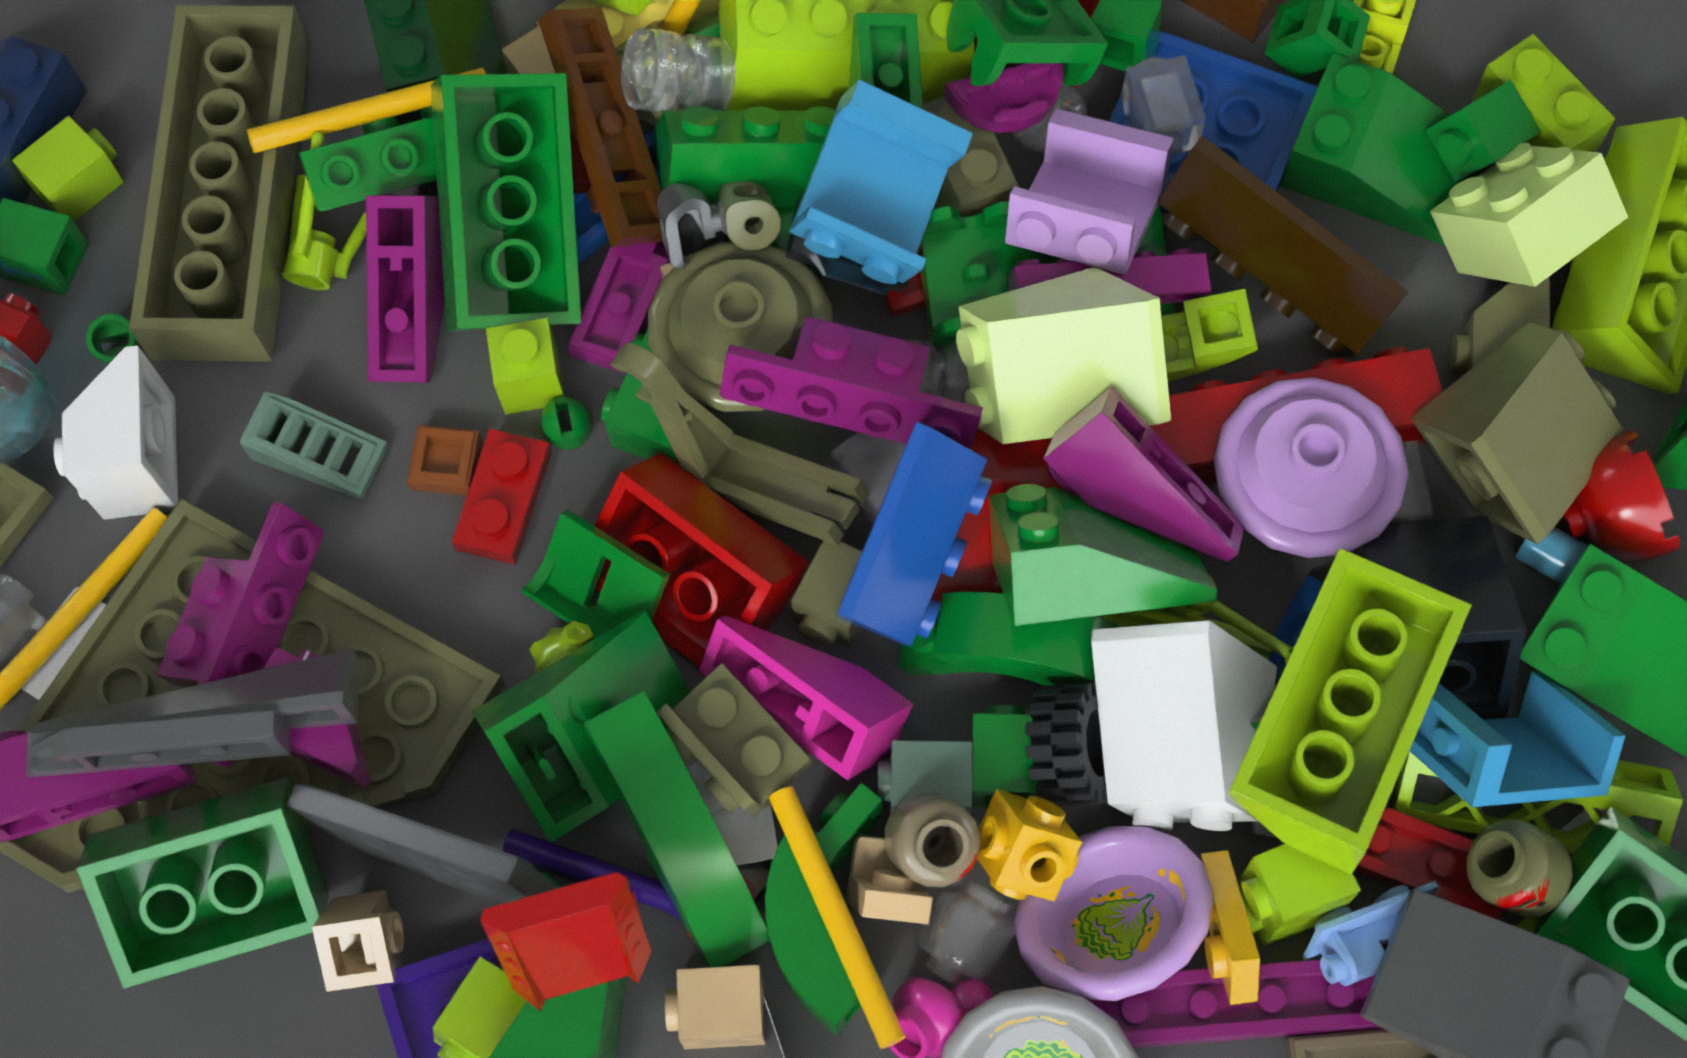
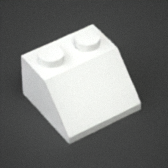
(122, 440)

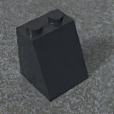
(1464, 562)

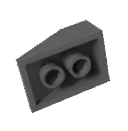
(1489, 988)

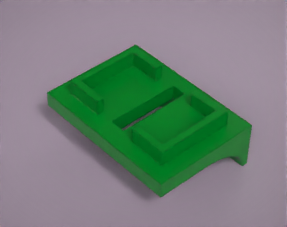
(573, 569)

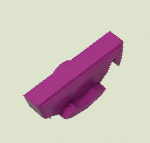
(1013, 102)

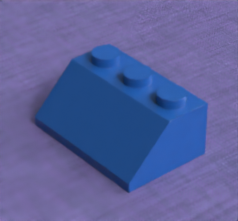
(915, 537)

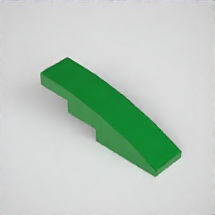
(677, 831)

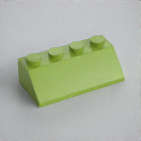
(801, 49)
(1631, 284)
(1347, 709)

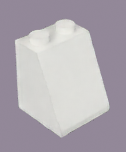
(1177, 720)

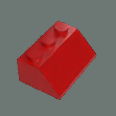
(710, 548)

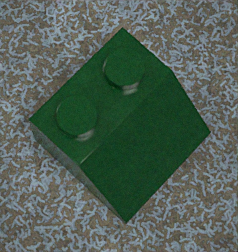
(432, 39)

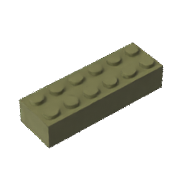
(214, 205)

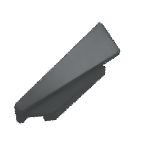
(201, 723)

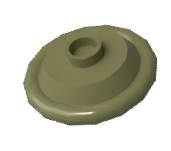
(730, 299)

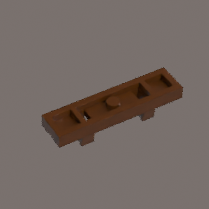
(604, 125)

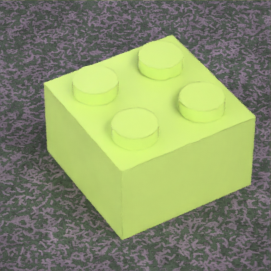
(1529, 213)

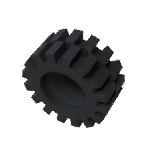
(1066, 745)

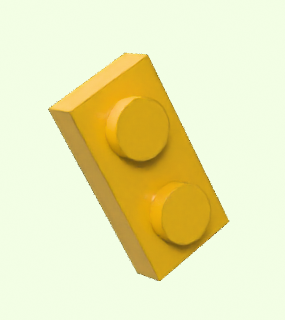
(1231, 944)

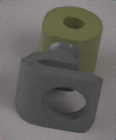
(741, 211)

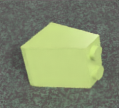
(1057, 348)

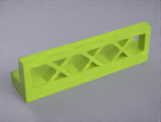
(1633, 791)

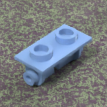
(1353, 940)

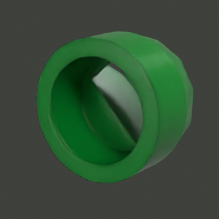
(108, 329)
(579, 418)

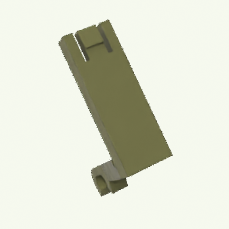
(740, 469)

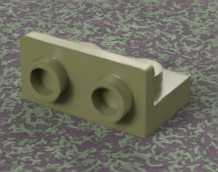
(734, 742)

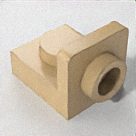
(880, 889)

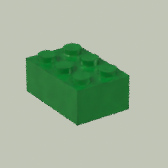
(203, 882)

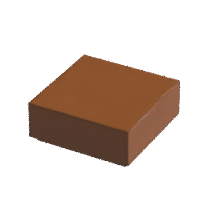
(444, 459)

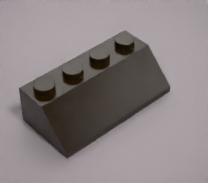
(1280, 247)

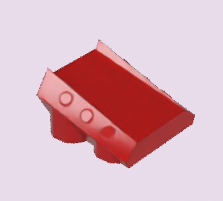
(569, 938)

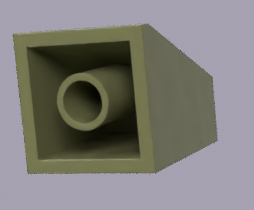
(1522, 430)

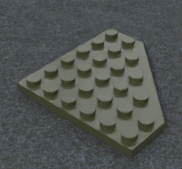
(410, 688)

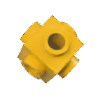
(1027, 846)

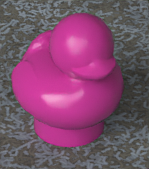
(932, 1013)

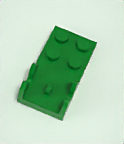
(1026, 34)
(972, 262)

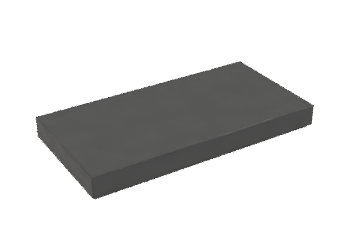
(419, 847)

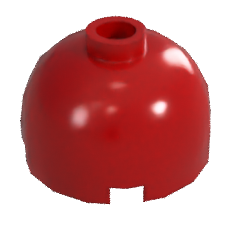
(1623, 505)

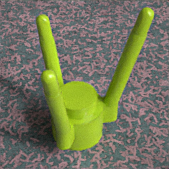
(311, 253)

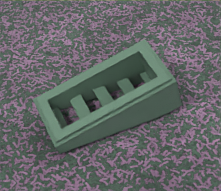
(276, 410)

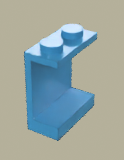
(877, 182)
(1545, 754)

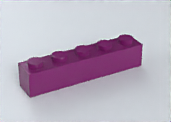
(1170, 277)

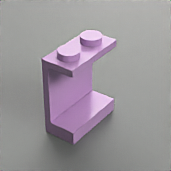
(1091, 192)

